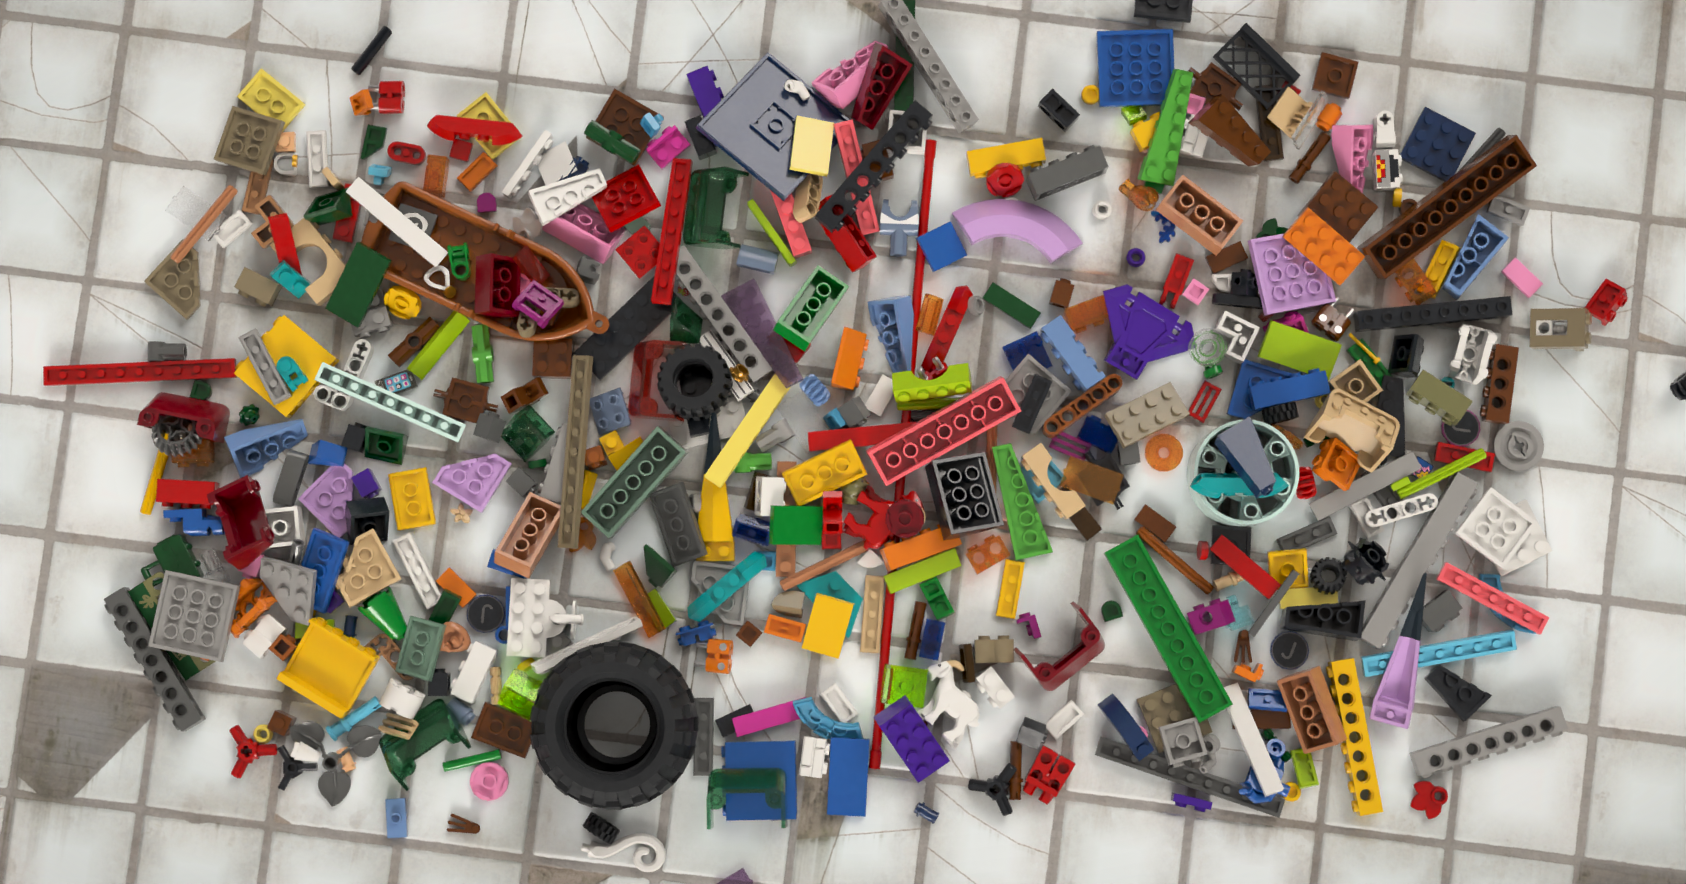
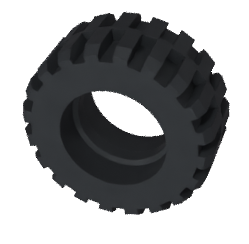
(689, 358)

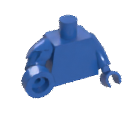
(1251, 786)

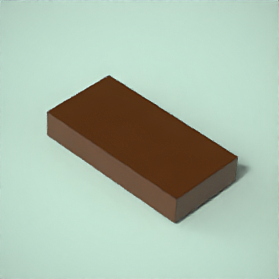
(1226, 257)
(1155, 523)

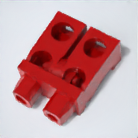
(1041, 776)

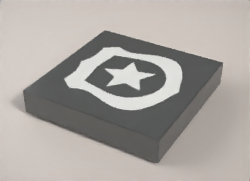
(423, 219)

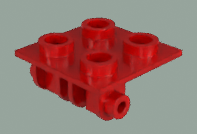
(640, 251)

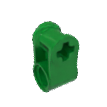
(459, 257)

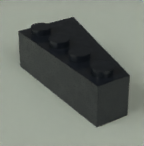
(1330, 620)

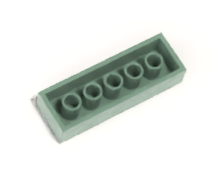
(634, 482)

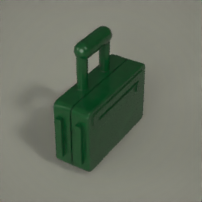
(176, 556)

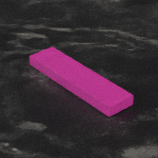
(764, 718)

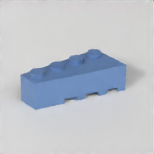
(1477, 251)

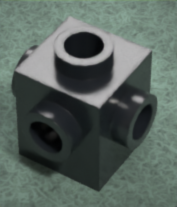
(1244, 283)

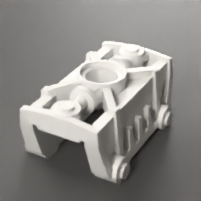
(1481, 354)

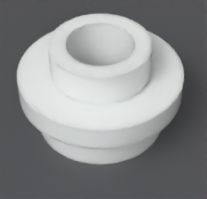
(1105, 205)

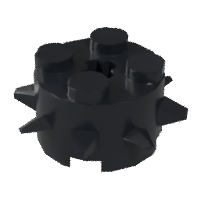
(1365, 561)

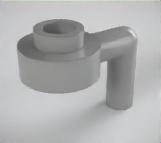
(1212, 745)

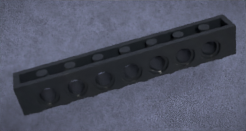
(916, 113)
(1432, 314)

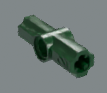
(612, 142)

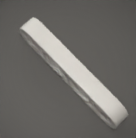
(1400, 509)

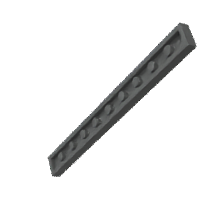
(1185, 776)

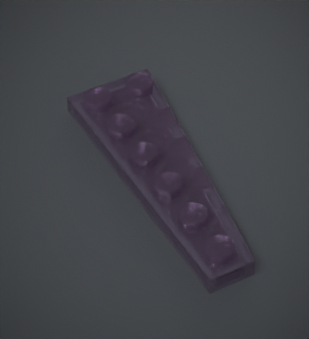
(757, 320)

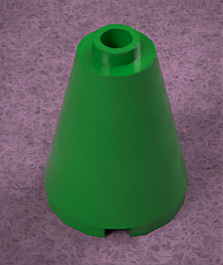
(385, 613)

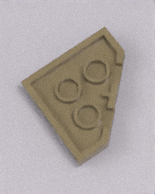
(178, 282)

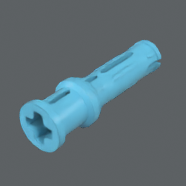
(346, 723)

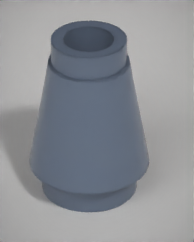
(461, 711)

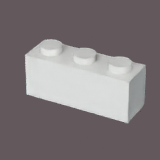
(473, 671)

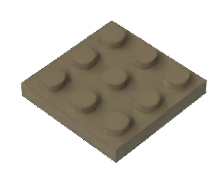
(249, 140)
(1165, 708)

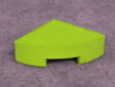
(1400, 483)

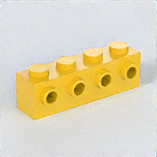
(1019, 153)

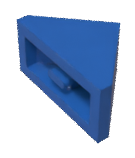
(327, 454)

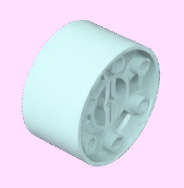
(1210, 507)

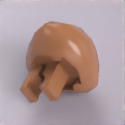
(455, 638)

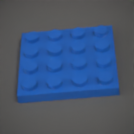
(1134, 66)

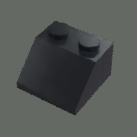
(1406, 355)
(367, 514)

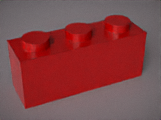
(185, 493)

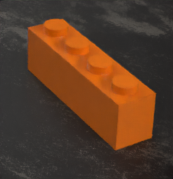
(916, 548)

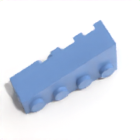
(1071, 354)

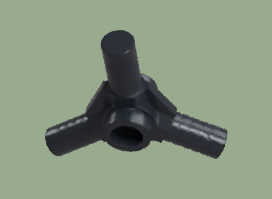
(293, 768)

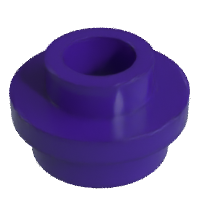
(1135, 251)

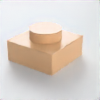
(287, 142)

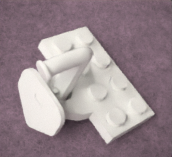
(533, 618)

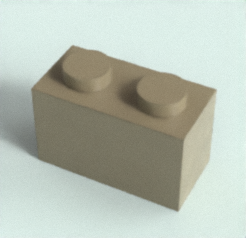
(257, 286)

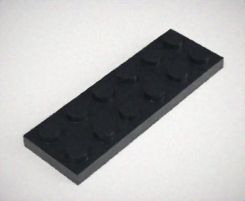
(626, 329)

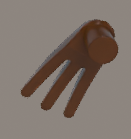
(1243, 639)
(470, 827)

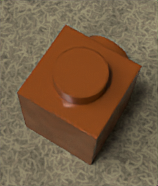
(283, 646)

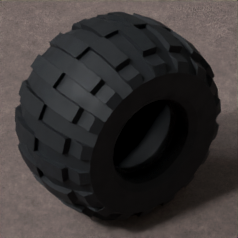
(560, 727)

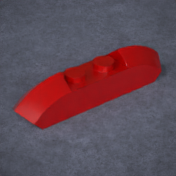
(450, 127)
(948, 327)

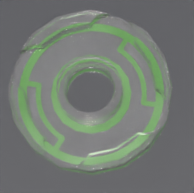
(1211, 357)

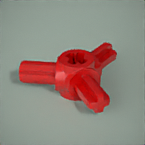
(245, 743)

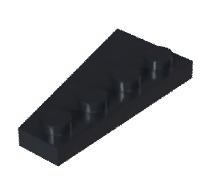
(1392, 402)

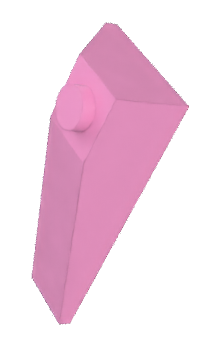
(844, 82)
(1351, 150)

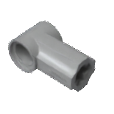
(777, 434)

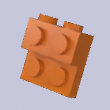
(1336, 463)

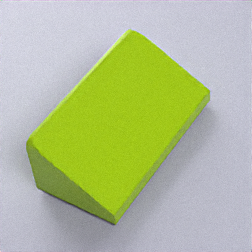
(661, 608)

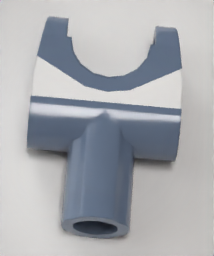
(899, 227)

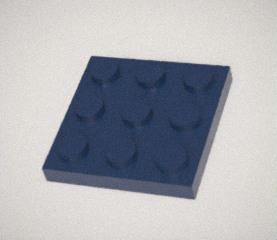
(1437, 144)

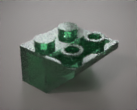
(527, 433)

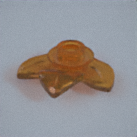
(586, 537)

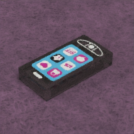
(398, 382)

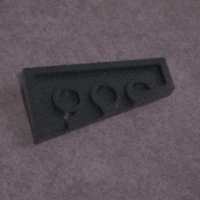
(695, 383)

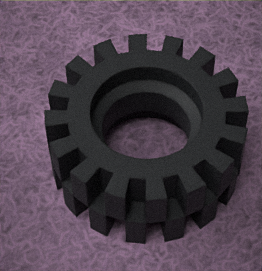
(1280, 413)
(1325, 586)
(601, 828)

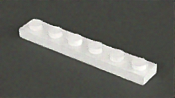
(611, 634)

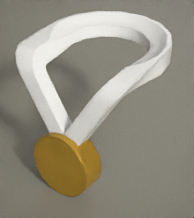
(294, 155)
(448, 290)

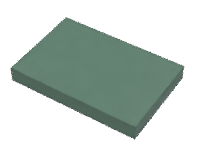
(420, 648)

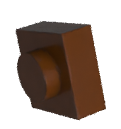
(749, 633)

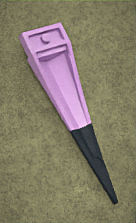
(1396, 692)

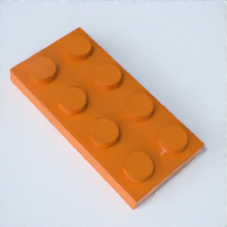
(1323, 246)

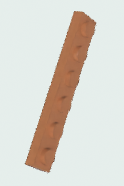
(785, 553)

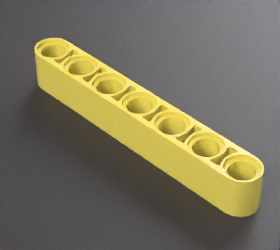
(746, 432)

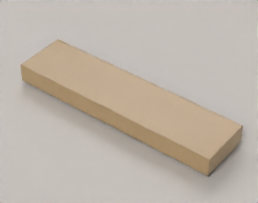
(872, 614)

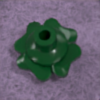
(249, 415)

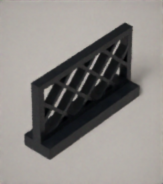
(1270, 58)

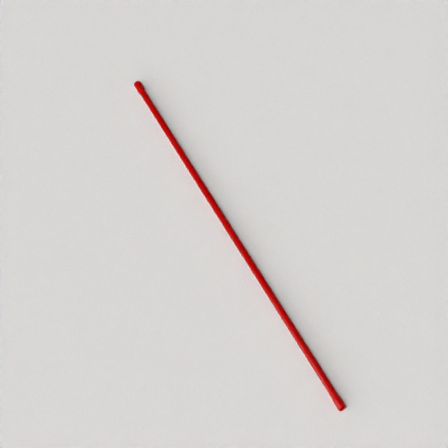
(929, 155)

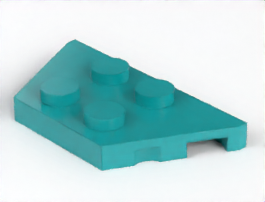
(833, 586)

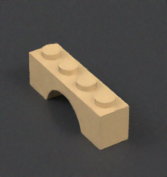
(1066, 502)

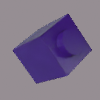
(366, 484)

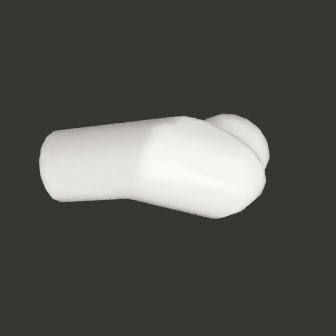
(797, 87)
(605, 554)

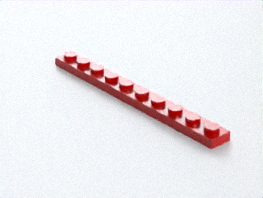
(139, 372)

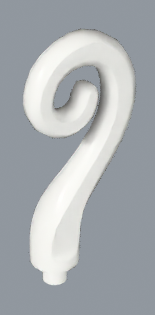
(600, 850)

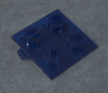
(1029, 345)

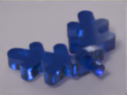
(1168, 229)

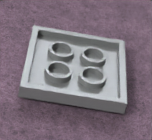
(1020, 381)

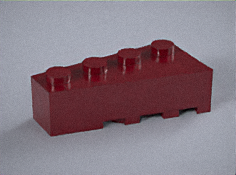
(879, 85)

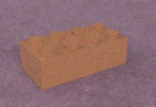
(1199, 215)
(528, 535)
(1312, 709)

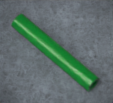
(472, 760)

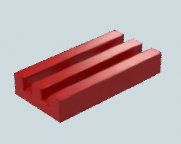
(1211, 387)

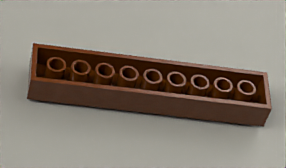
(1447, 206)

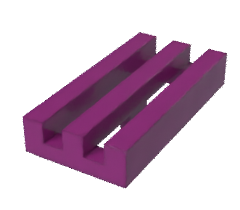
(1074, 439)

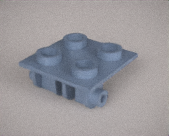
(610, 411)

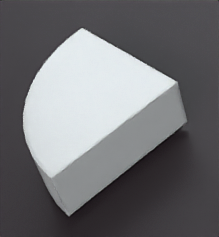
(1222, 282)
(870, 560)

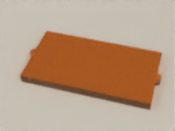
(1091, 480)

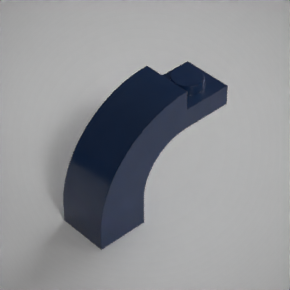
(1126, 726)

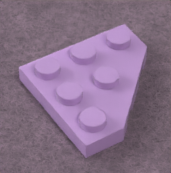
(473, 479)
(328, 498)

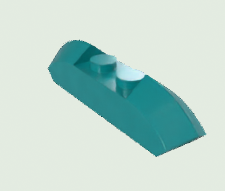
(1229, 483)
(726, 586)

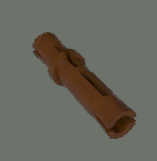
(1313, 152)
(915, 630)
(1015, 781)

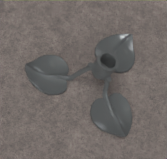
(331, 784)

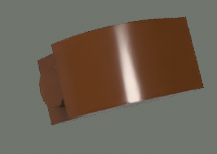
(523, 396)

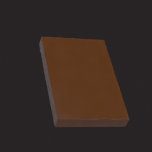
(503, 730)

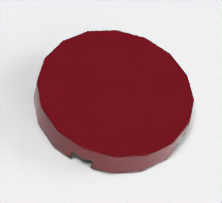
(905, 518)

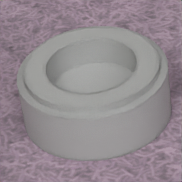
(976, 305)
(695, 500)

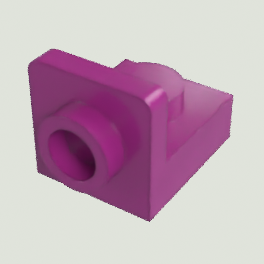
(1032, 627)

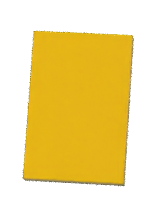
(412, 498)
(827, 625)

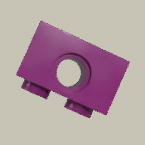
(1201, 620)

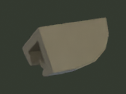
(789, 603)

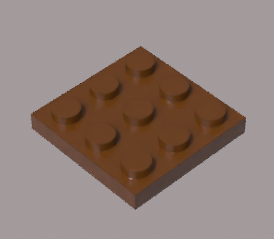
(624, 117)
(1341, 206)

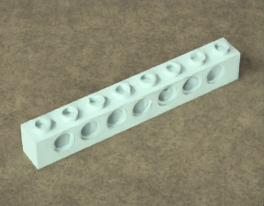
(390, 402)

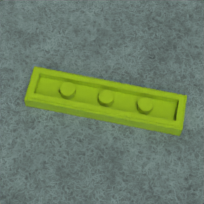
(771, 233)
(438, 344)
(922, 570)

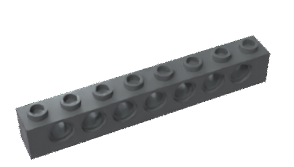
(164, 663)

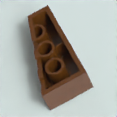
(1229, 130)

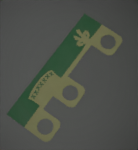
(145, 598)

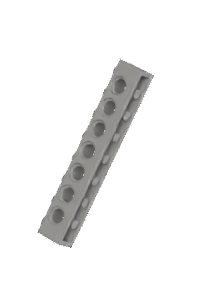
(928, 64)
(762, 367)
(1553, 717)

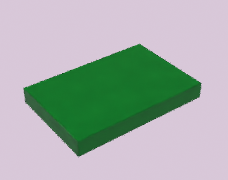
(795, 525)

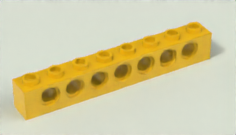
(1362, 744)

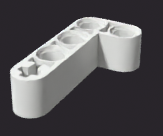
(333, 394)

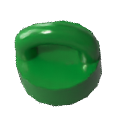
(1212, 372)

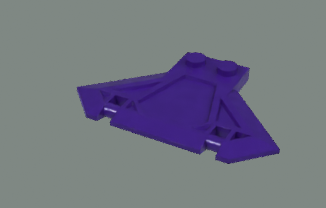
(1142, 331)

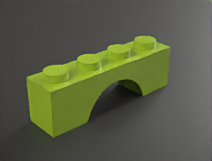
(953, 382)

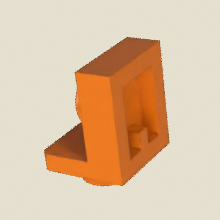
(361, 103)
(1245, 671)

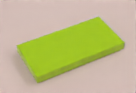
(1298, 349)

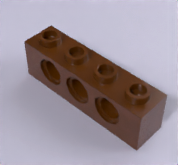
(1509, 357)

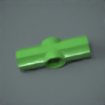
(482, 354)
(754, 462)

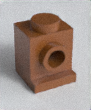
(595, 457)

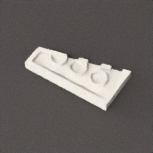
(559, 197)

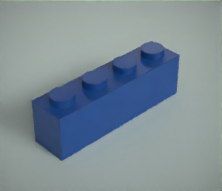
(1288, 390)

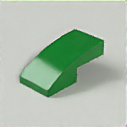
(937, 598)

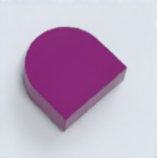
(486, 203)

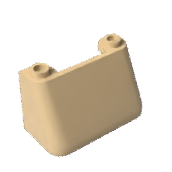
(1357, 426)

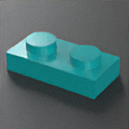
(290, 279)

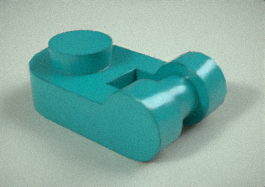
(287, 367)

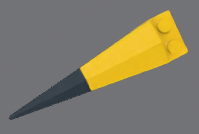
(715, 514)

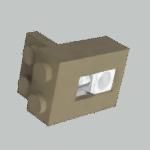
(1577, 328)

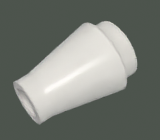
(304, 752)

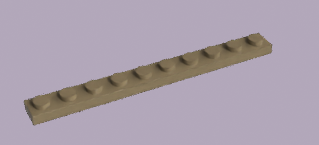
(575, 451)

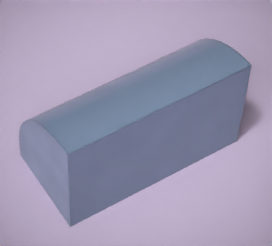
(757, 259)

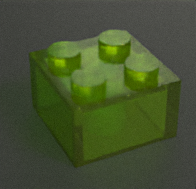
(904, 681)
(519, 693)

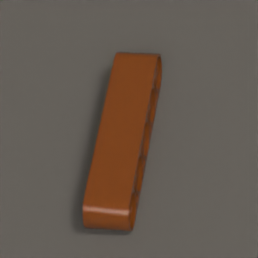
(1087, 398)

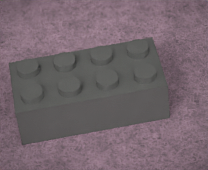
(1067, 173)

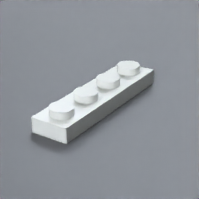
(533, 158)

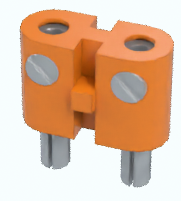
(718, 657)

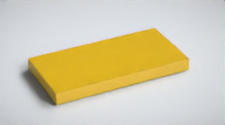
(824, 473)

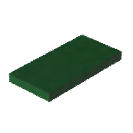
(358, 284)

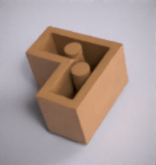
(267, 208)

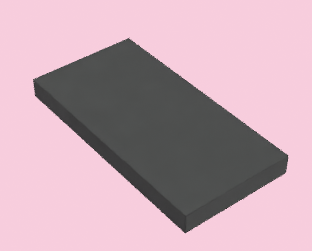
(678, 524)

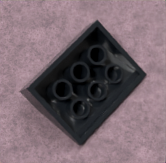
(964, 495)

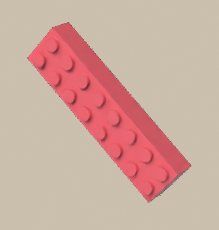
(943, 430)

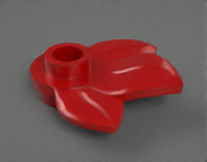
(1426, 799)

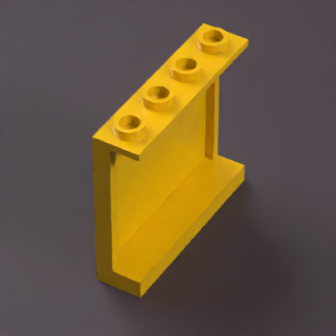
(290, 341)
(329, 667)

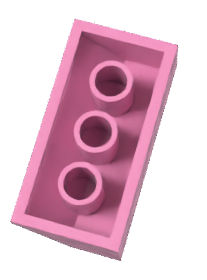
(585, 232)

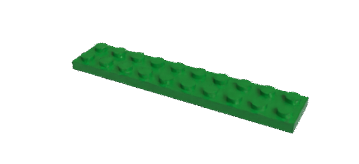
(1168, 628)

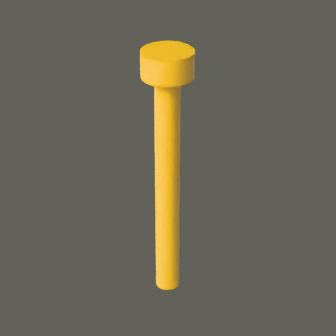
(1376, 359)

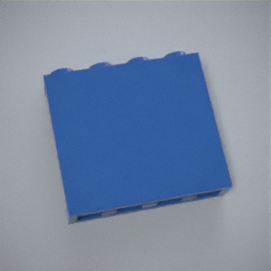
(760, 755)

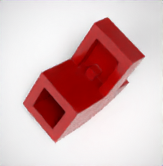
(832, 512)

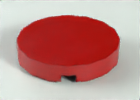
(1004, 180)

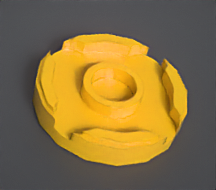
(402, 302)

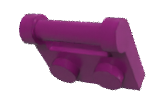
(542, 299)

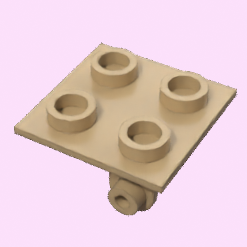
(1289, 111)

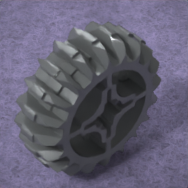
(179, 439)

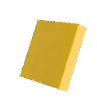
(1284, 561)

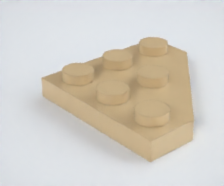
(368, 569)

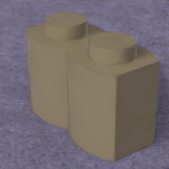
(994, 650)

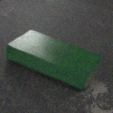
(445, 607)

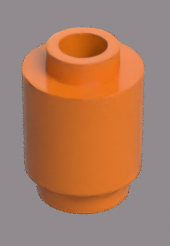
(1329, 116)

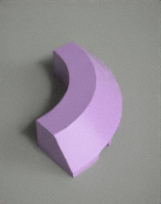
(1017, 221)

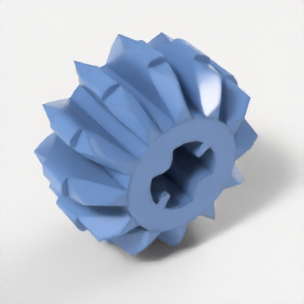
(815, 390)

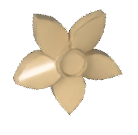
(461, 514)

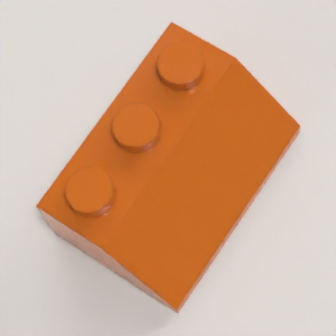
(849, 359)

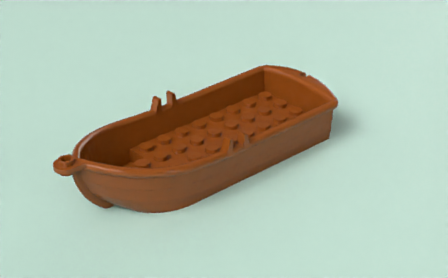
(483, 237)

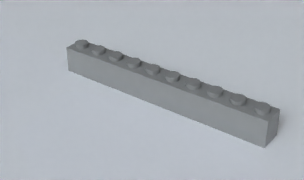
(1417, 560)

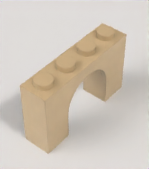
(307, 235)

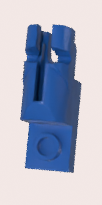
(196, 521)

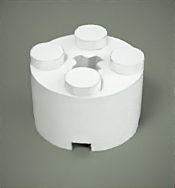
(402, 698)

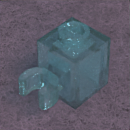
(1241, 614)

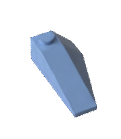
(895, 326)
(259, 445)

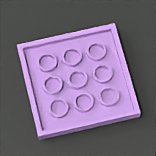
(1287, 277)

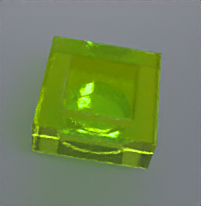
(1133, 114)

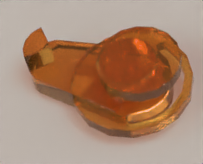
(1139, 195)

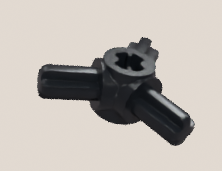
(1002, 782)

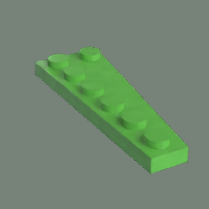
(1165, 145)
(1023, 520)

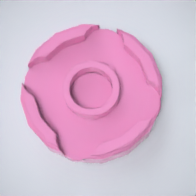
(489, 781)

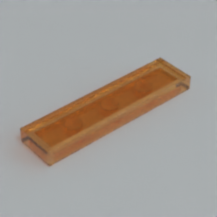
(639, 599)

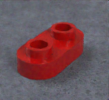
(407, 153)

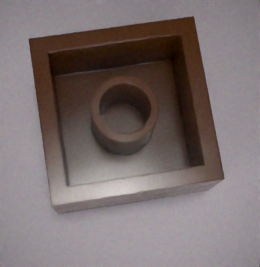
(553, 358)

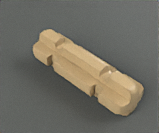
(496, 684)

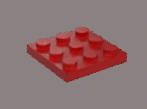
(626, 198)

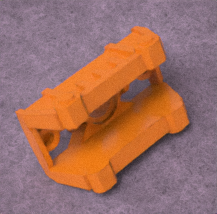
(247, 596)

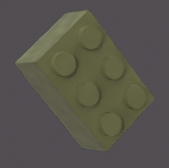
(1438, 398)

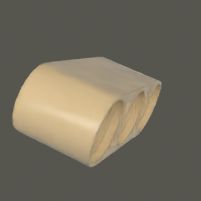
(808, 198)

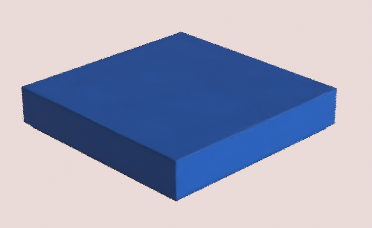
(941, 246)

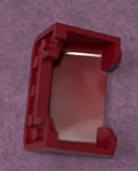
(210, 416)
(243, 521)

